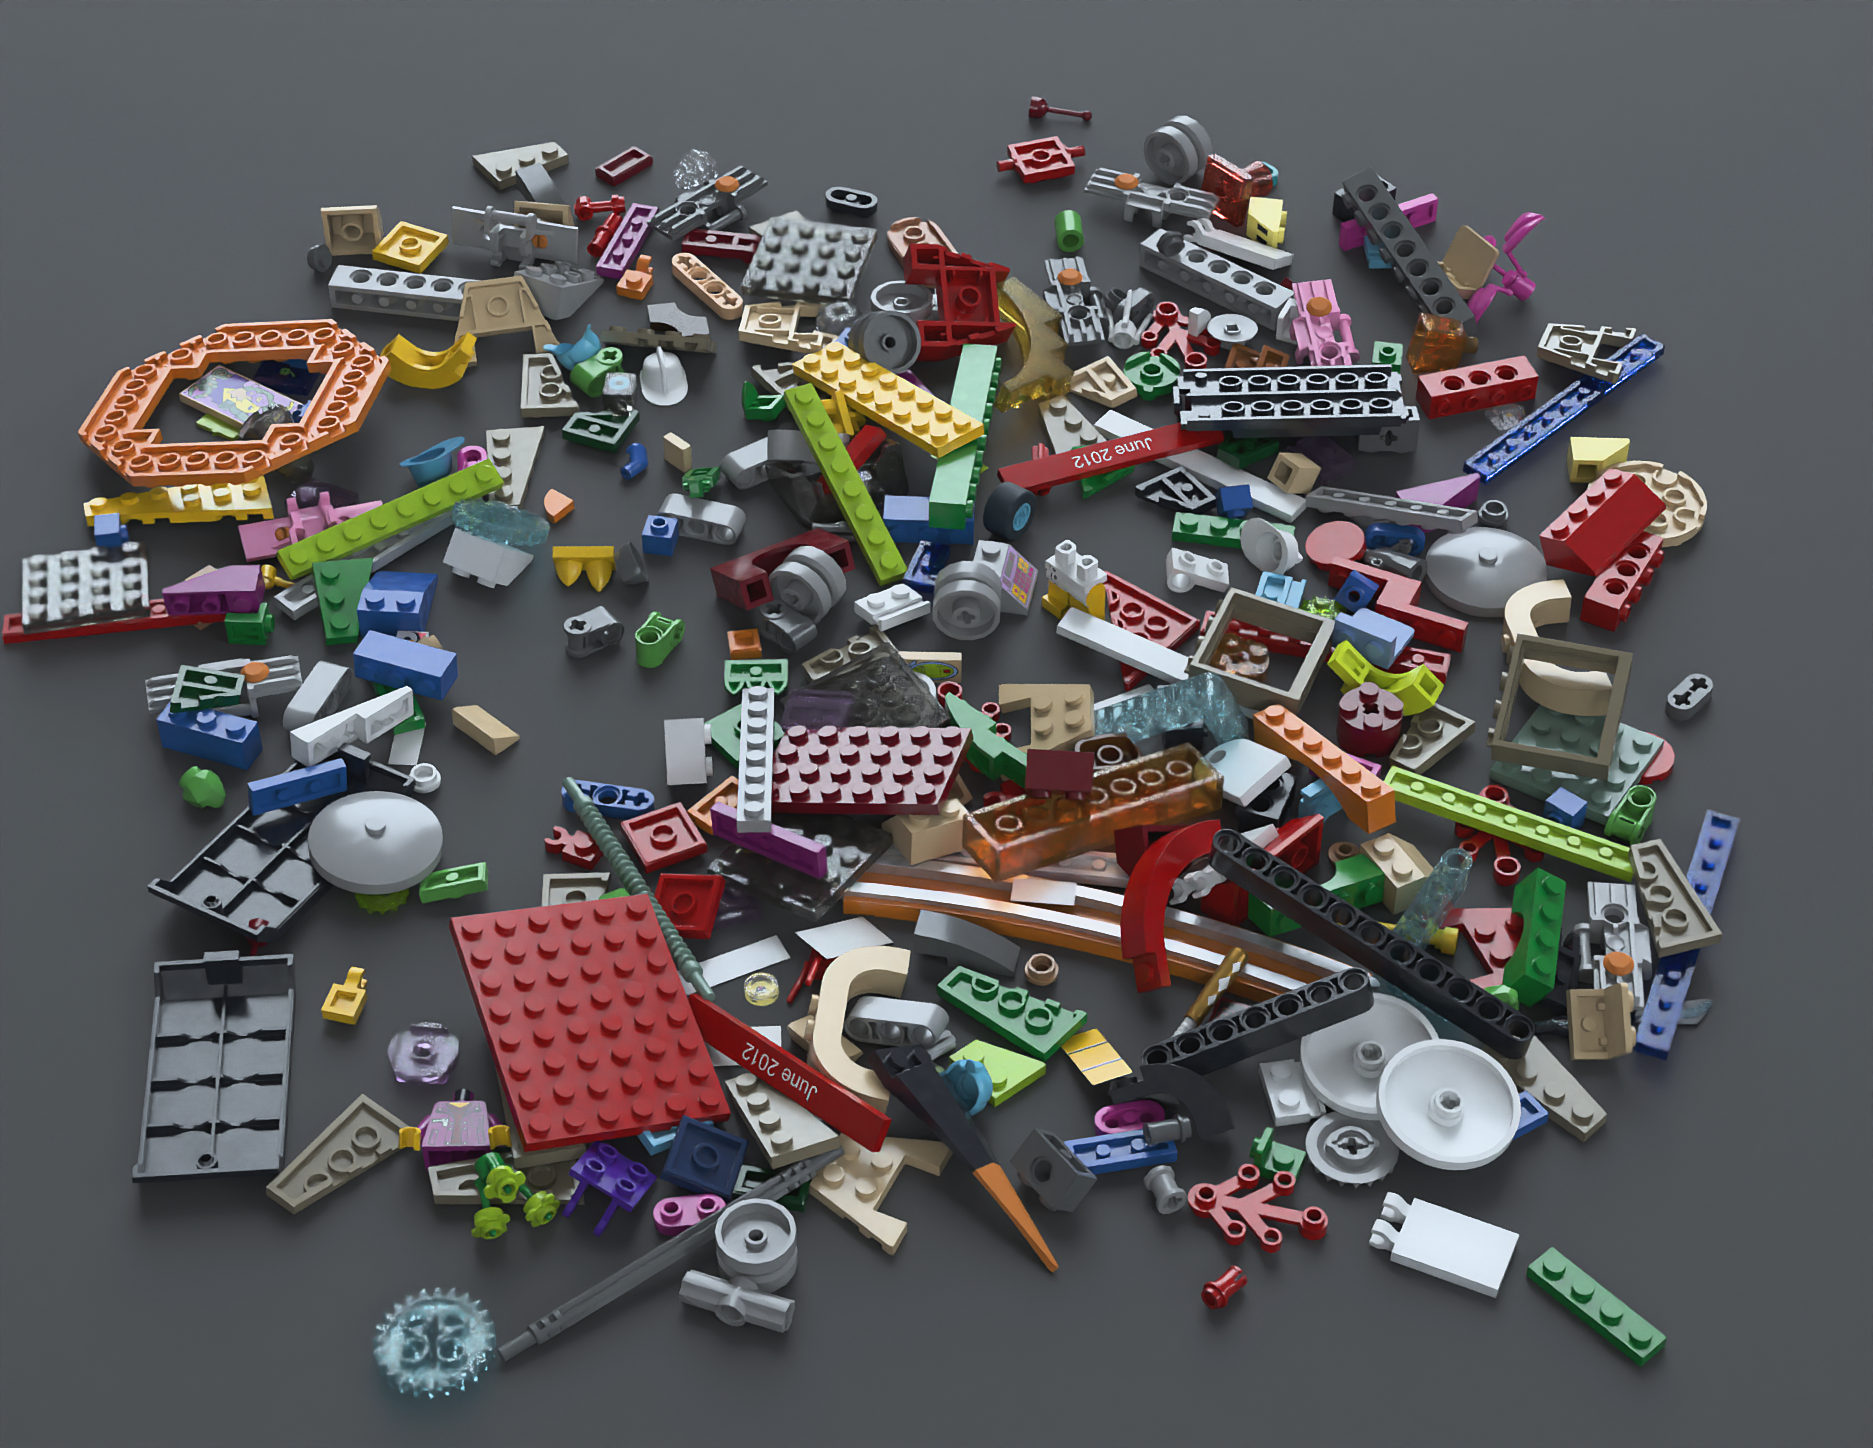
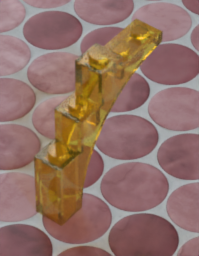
(1040, 347)

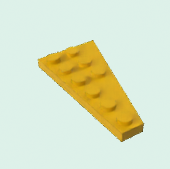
(187, 503)

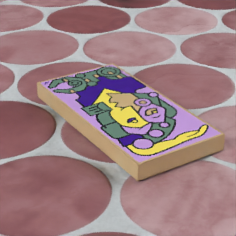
(232, 396)

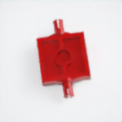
(1041, 159)

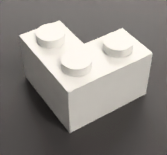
(686, 751)

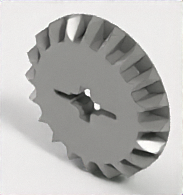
(1328, 1150)

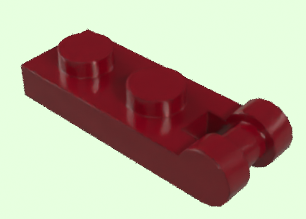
(721, 244)

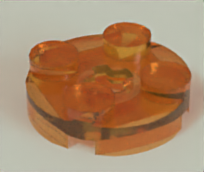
(1252, 657)

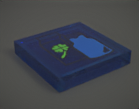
(286, 376)

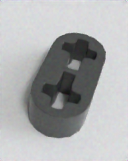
(1142, 303)
(1694, 700)

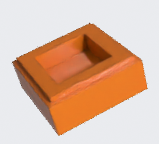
(744, 644)

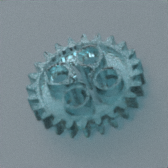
(500, 522)
(401, 1341)

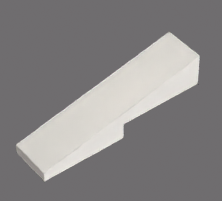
(365, 721)

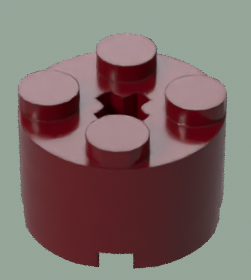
(1369, 721)

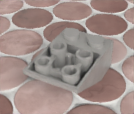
(559, 287)

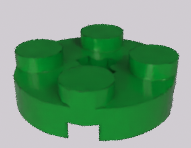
(1152, 374)

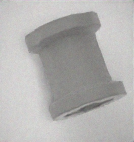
(1165, 1189)

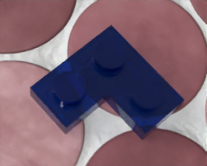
(926, 565)

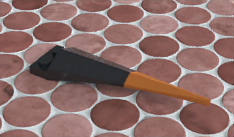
(932, 1097)

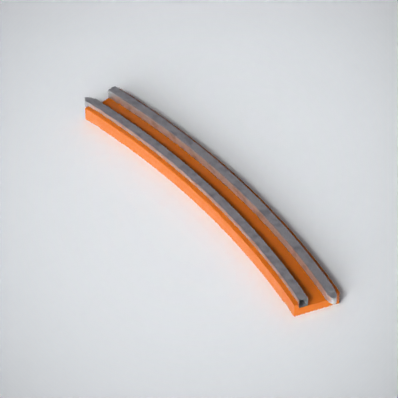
(1092, 925)

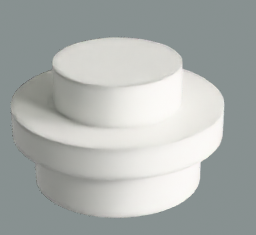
(426, 778)

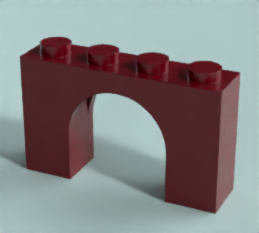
(746, 578)

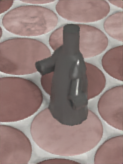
(1396, 561)

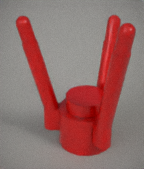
(812, 969)

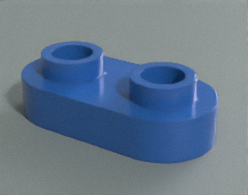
(1385, 534)

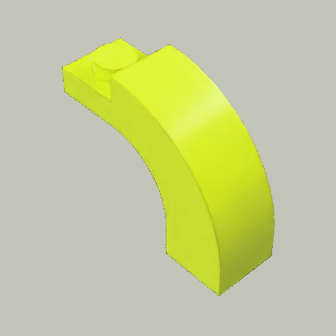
(1416, 688)

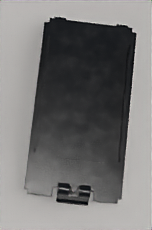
(1291, 400)

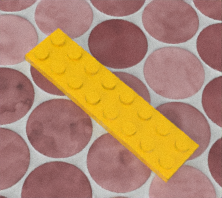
(889, 399)

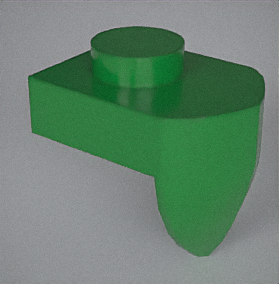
(760, 406)

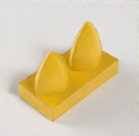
(596, 560)

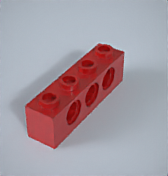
(1476, 387)
(1622, 582)

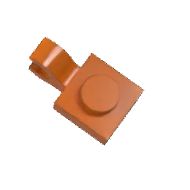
(638, 282)

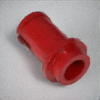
(1217, 1293)

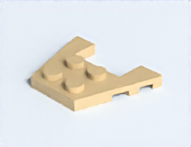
(502, 308)
(777, 326)
(1058, 713)
(861, 1179)

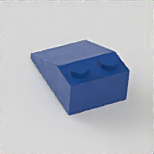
(396, 602)

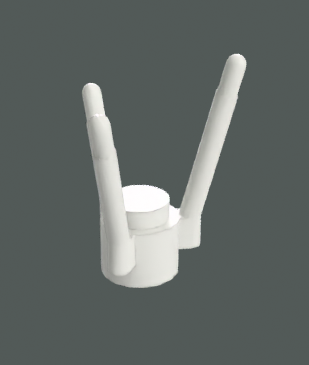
(1124, 332)

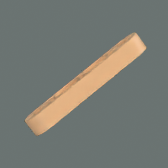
(725, 304)

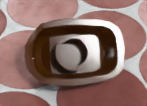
(1109, 749)

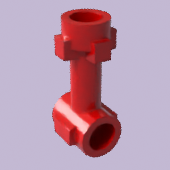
(585, 207)

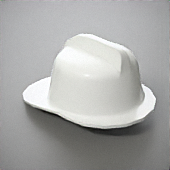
(663, 379)
(1268, 547)

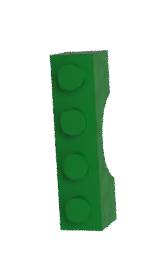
(1354, 880)
(1534, 962)

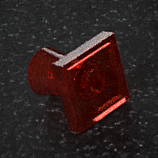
(1235, 186)

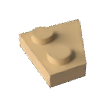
(1103, 383)

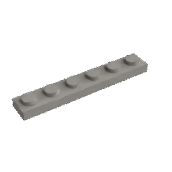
(1401, 511)

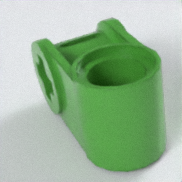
(592, 373)
(657, 639)
(1632, 815)

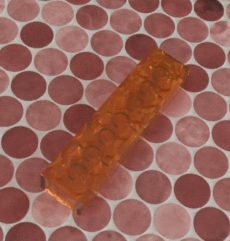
(1145, 791)

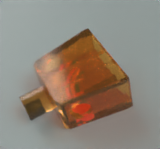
(1438, 344)

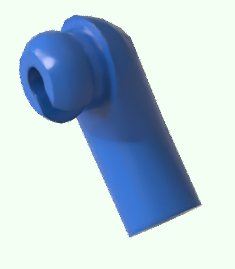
(638, 461)

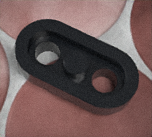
(851, 201)

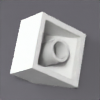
(488, 560)

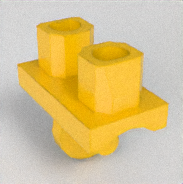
(843, 417)

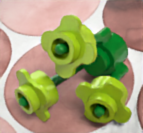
(502, 1182)

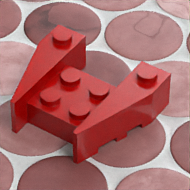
(964, 300)

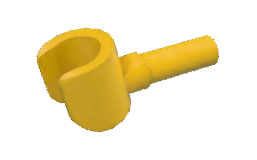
(270, 578)

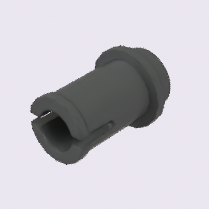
(1167, 1130)

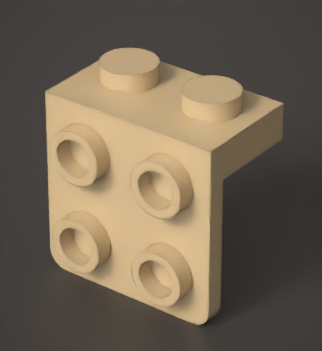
(1468, 261)
(1600, 1022)

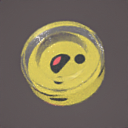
(761, 989)

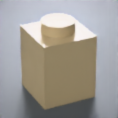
(1294, 473)

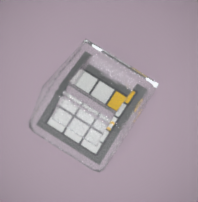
(1505, 416)

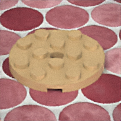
(1681, 494)

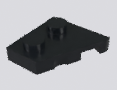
(1177, 492)

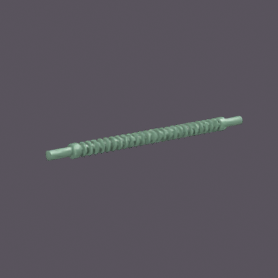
(635, 885)

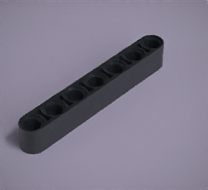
(1266, 1024)

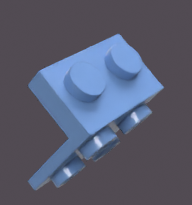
(1373, 636)

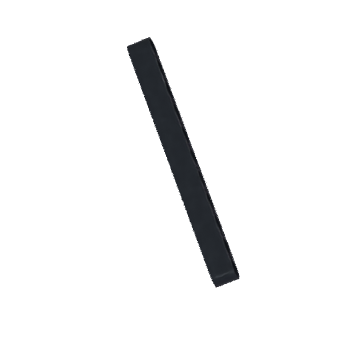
(1380, 955)

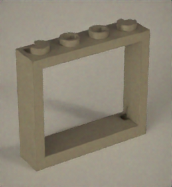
(1273, 617)
(1568, 655)

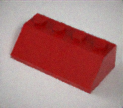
(1600, 523)
(1296, 845)

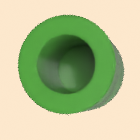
(1069, 231)

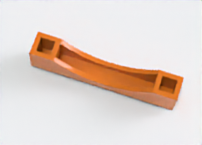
(1361, 793)

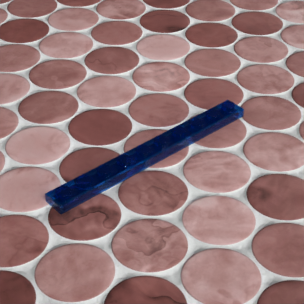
(1560, 411)
(1676, 970)

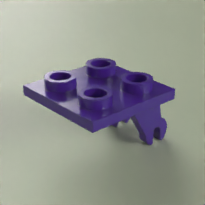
(612, 1175)

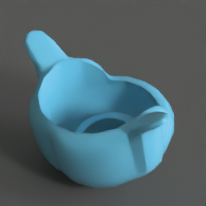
(571, 355)
(971, 1083)

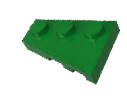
(338, 595)

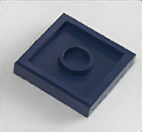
(704, 1159)

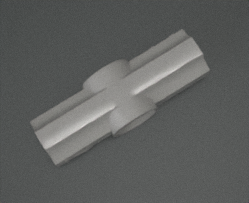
(737, 1301)

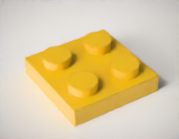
(410, 247)

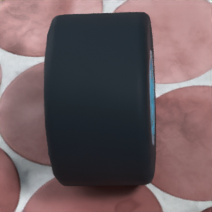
(1009, 511)

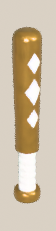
(1214, 989)

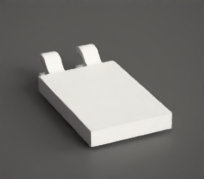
(1237, 245)
(1204, 877)
(1445, 1244)

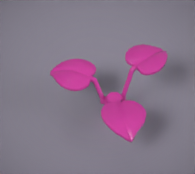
(1514, 281)

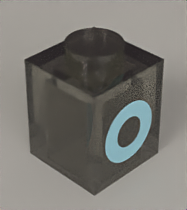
(619, 393)

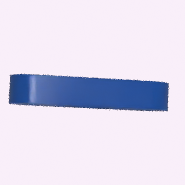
(630, 795)

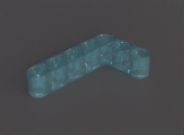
(1175, 706)
(1433, 907)

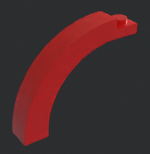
(1147, 900)

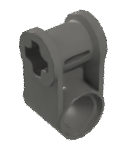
(786, 626)
(593, 630)

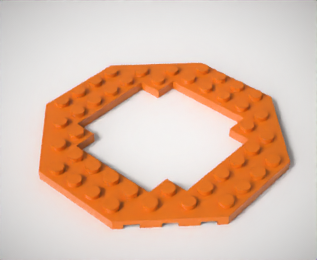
(337, 410)

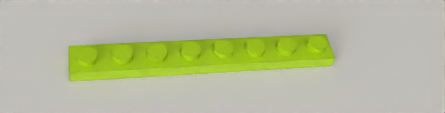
(845, 484)
(389, 519)
(1510, 823)

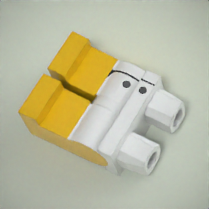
(1074, 583)

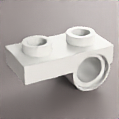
(1188, 569)

